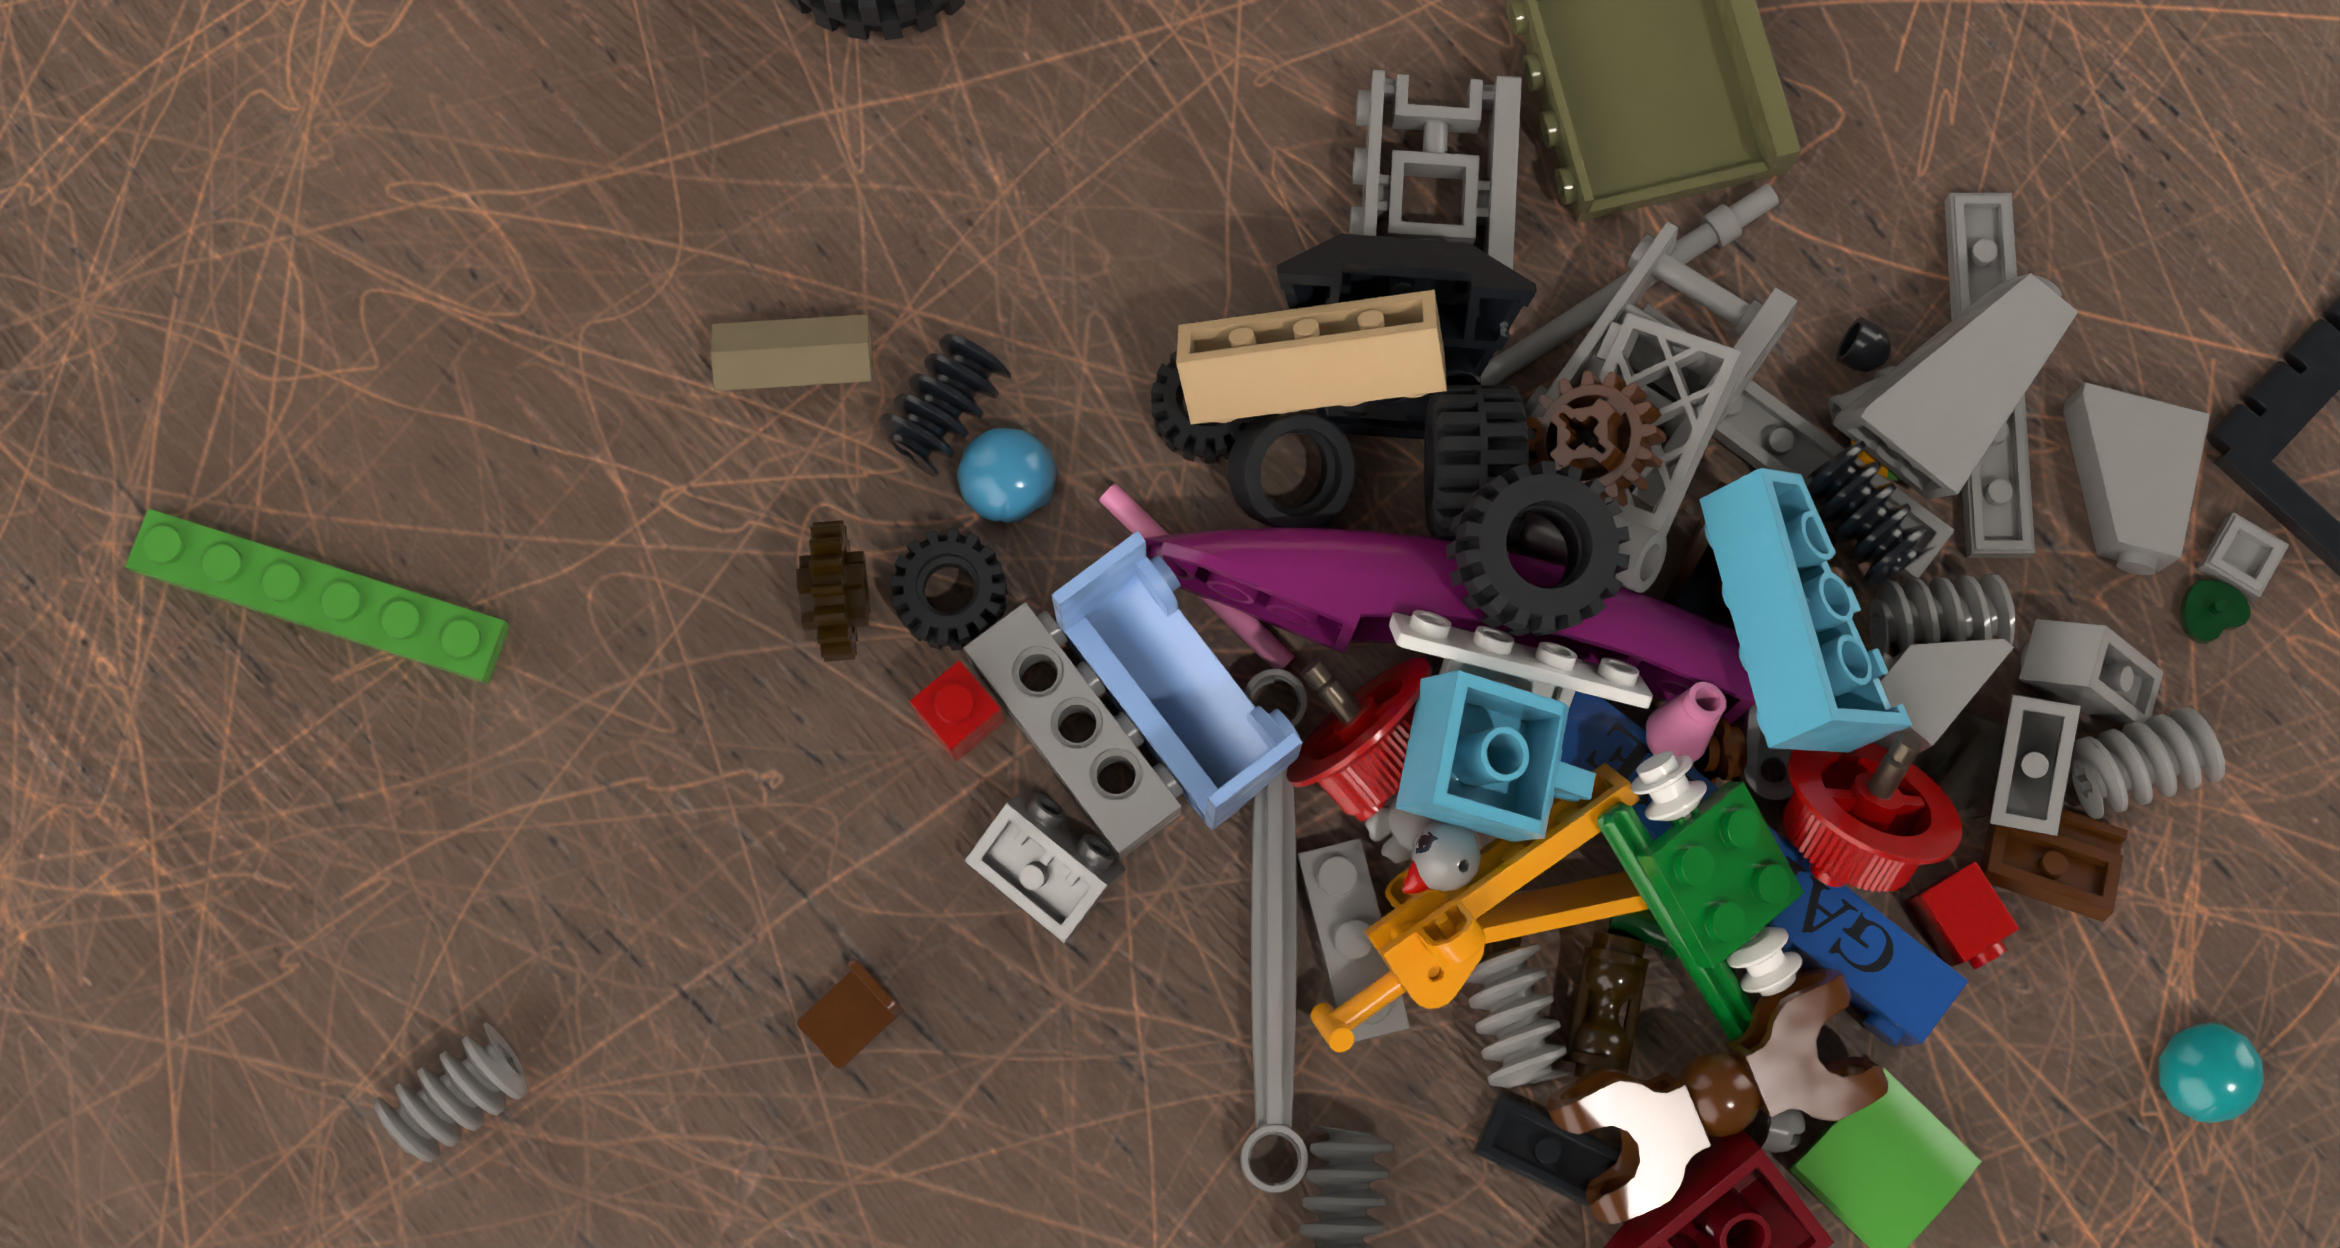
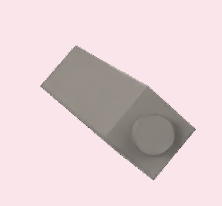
(2135, 473)

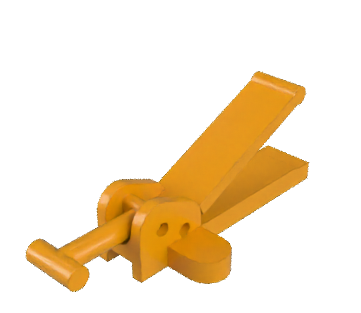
(1441, 935)

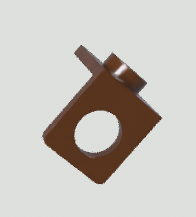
(849, 1015)

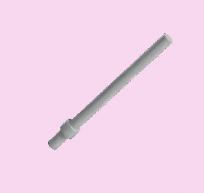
(1715, 229)

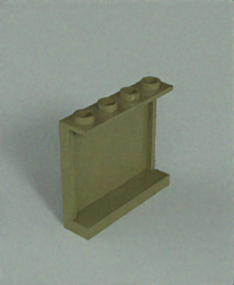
(1653, 98)

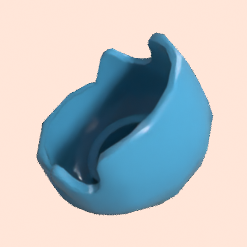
(1007, 474)

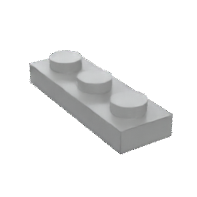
(1341, 909)

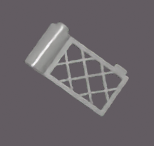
(1649, 530)

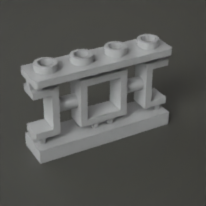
(1483, 202)

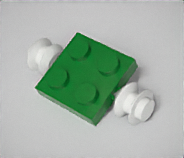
(1719, 874)

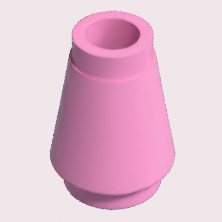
(1686, 721)

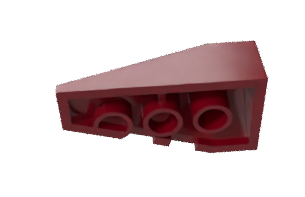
(1727, 1201)

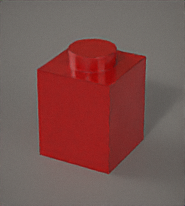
(957, 710)
(1963, 917)

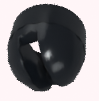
(1864, 346)

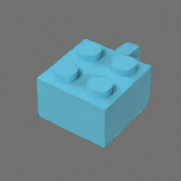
(1488, 757)

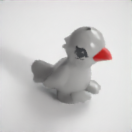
(1440, 853)

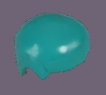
(2210, 1072)

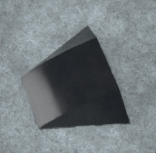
(1473, 298)

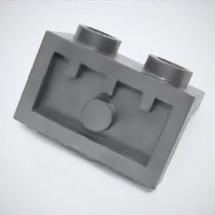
(1045, 863)

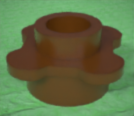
(1724, 754)

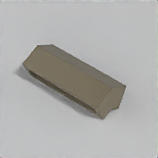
(792, 352)

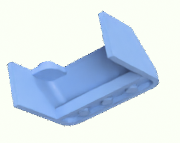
(1170, 682)

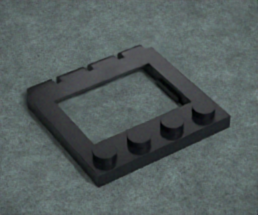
(2281, 408)

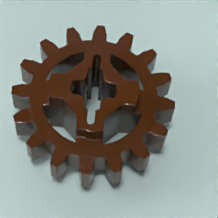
(1613, 417)

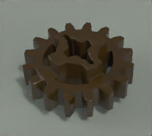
(833, 590)

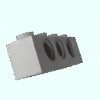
(1002, 658)

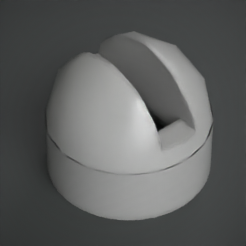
(1777, 1132)

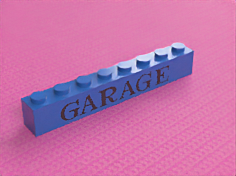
(1888, 971)

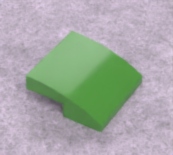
(1886, 1168)

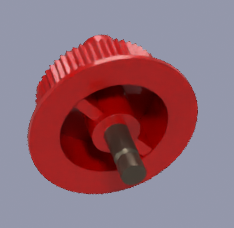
(1363, 740)
(1868, 815)

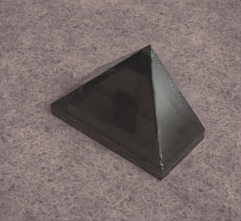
(1966, 763)

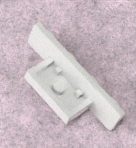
(1544, 670)

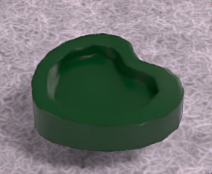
(2211, 608)

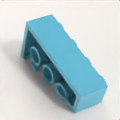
(1795, 618)

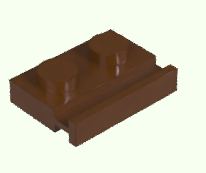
(2068, 870)

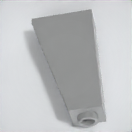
(1957, 390)

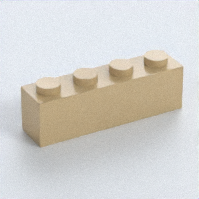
(1311, 357)

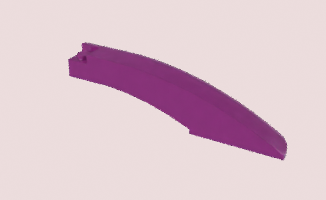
(1350, 582)

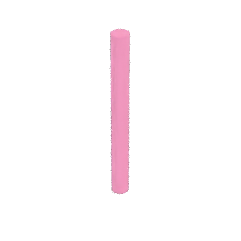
(1245, 626)

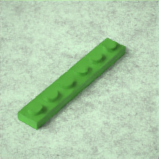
(318, 596)

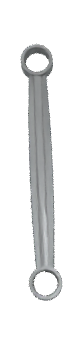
(1274, 954)

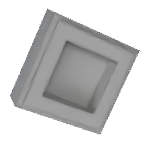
(2242, 556)

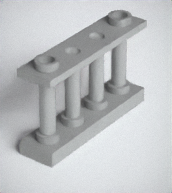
(1755, 323)

